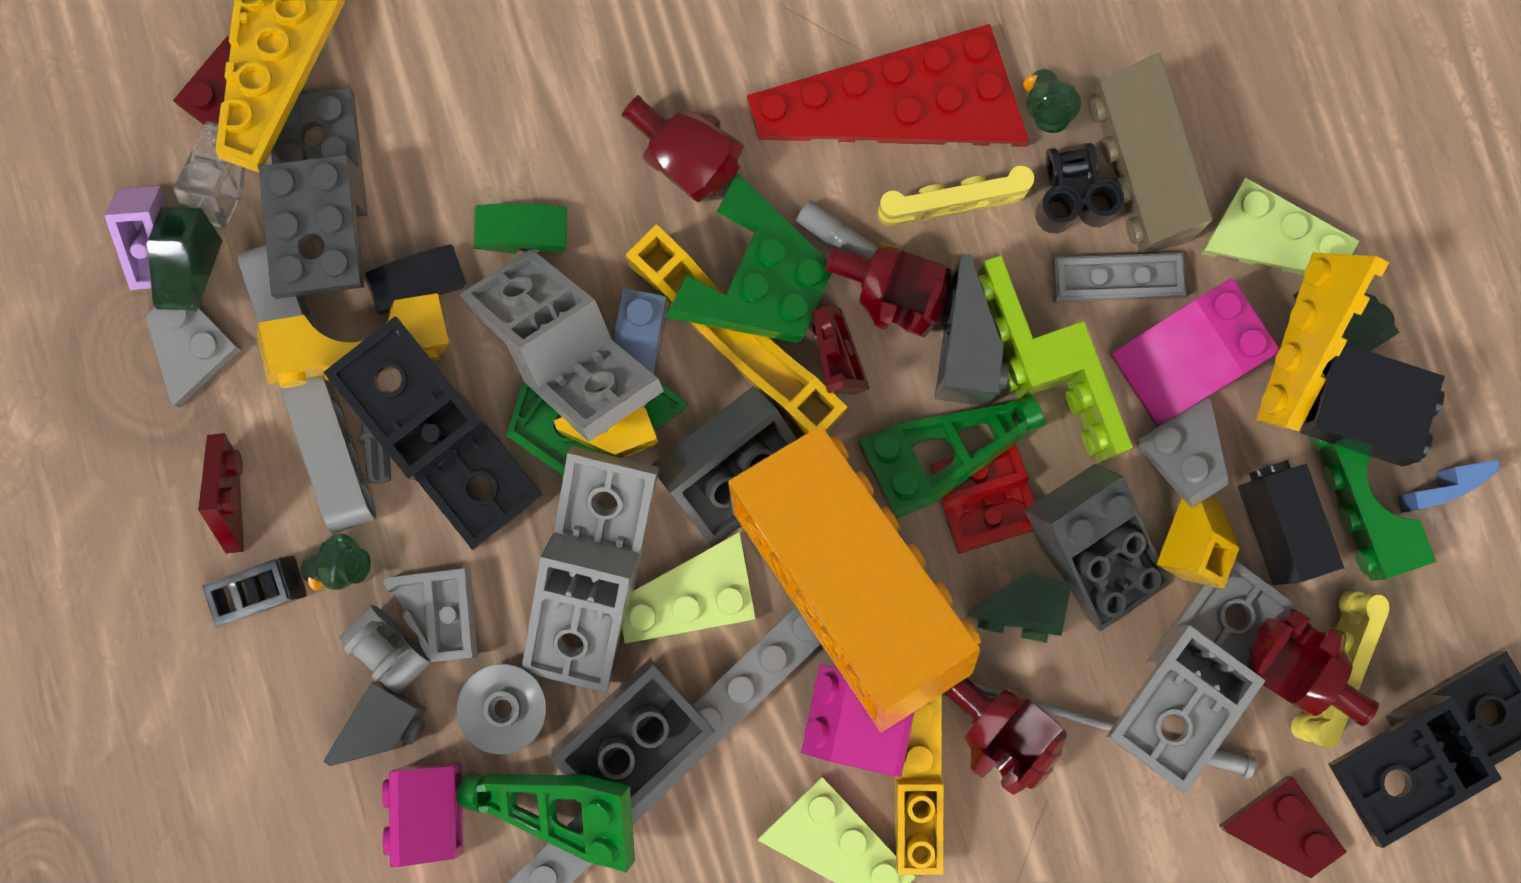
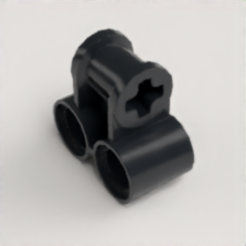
(1073, 183)

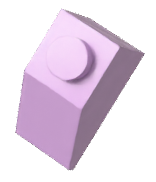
(130, 224)

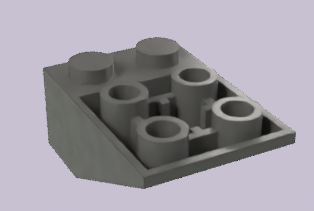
(1098, 544)

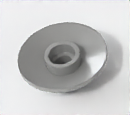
(479, 715)

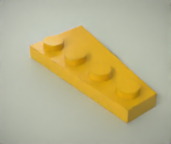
(1324, 306)

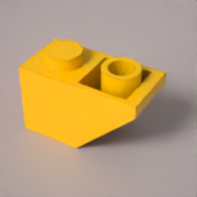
(623, 439)
(1200, 544)

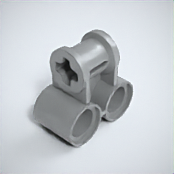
(384, 649)

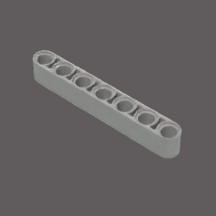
(314, 414)

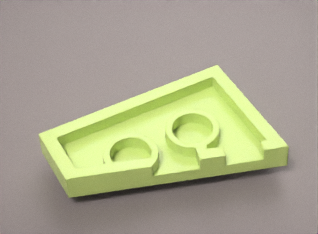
(1273, 232)
(693, 596)
(832, 839)

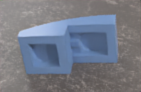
(1453, 484)

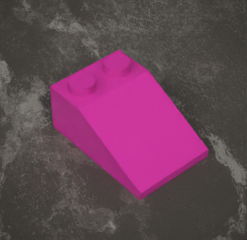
(1195, 352)

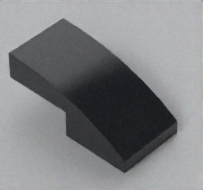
(415, 276)

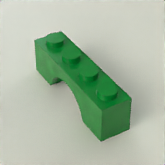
(1383, 540)

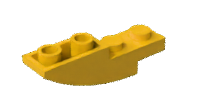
(920, 796)

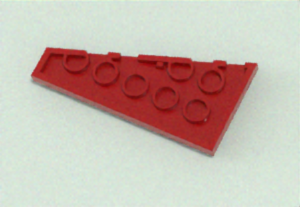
(910, 96)

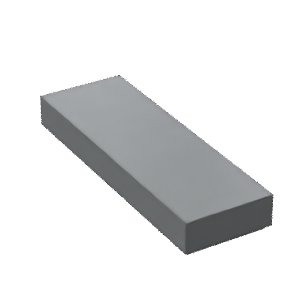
(1119, 277)

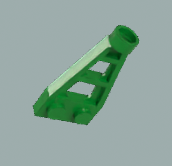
(899, 472)
(604, 806)

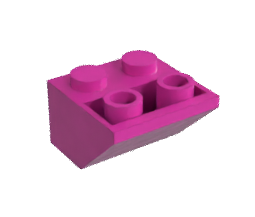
(423, 814)

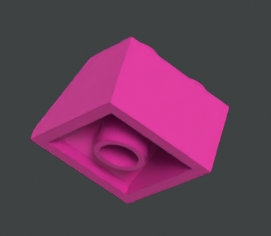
(845, 733)

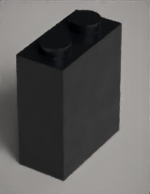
(1376, 406)
(1290, 524)

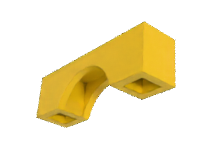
(297, 351)

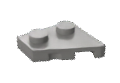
(188, 350)
(1188, 453)
(439, 612)

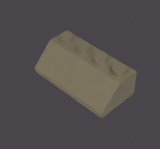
(1150, 156)

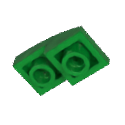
(520, 225)

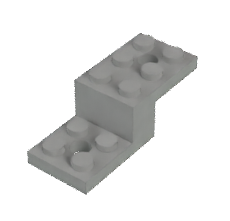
(561, 344)
(589, 569)
(1200, 678)

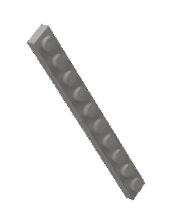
(722, 708)

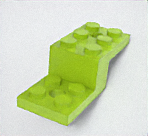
(1054, 361)

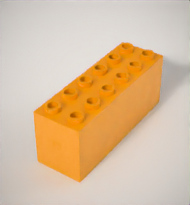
(854, 577)

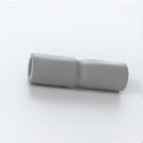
(833, 231)

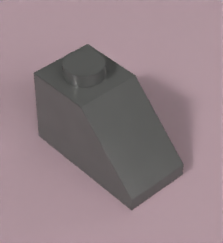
(377, 725)

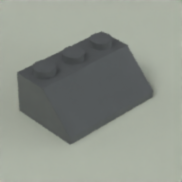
(722, 448)
(635, 734)

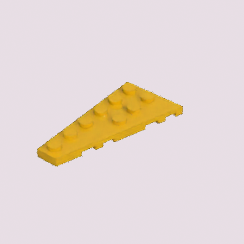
(267, 67)

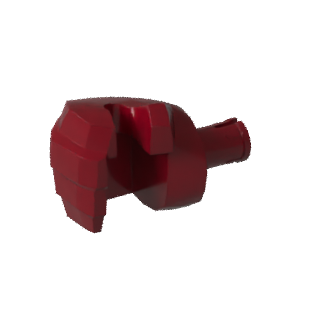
(687, 148)
(897, 286)
(1308, 667)
(1009, 735)

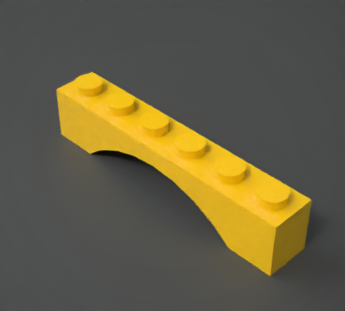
(757, 358)

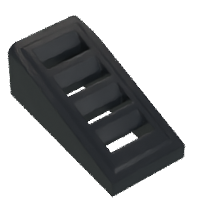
(281, 582)

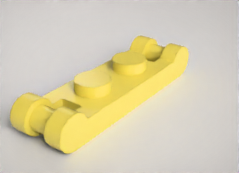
(972, 195)
(1362, 624)

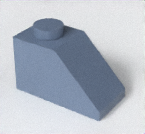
(641, 326)

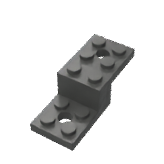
(315, 195)

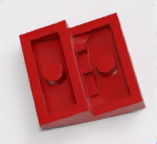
(988, 503)

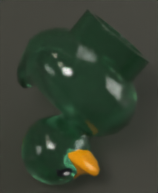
(1051, 101)
(337, 564)

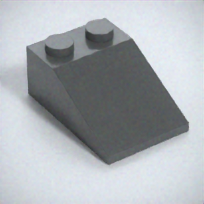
(971, 347)

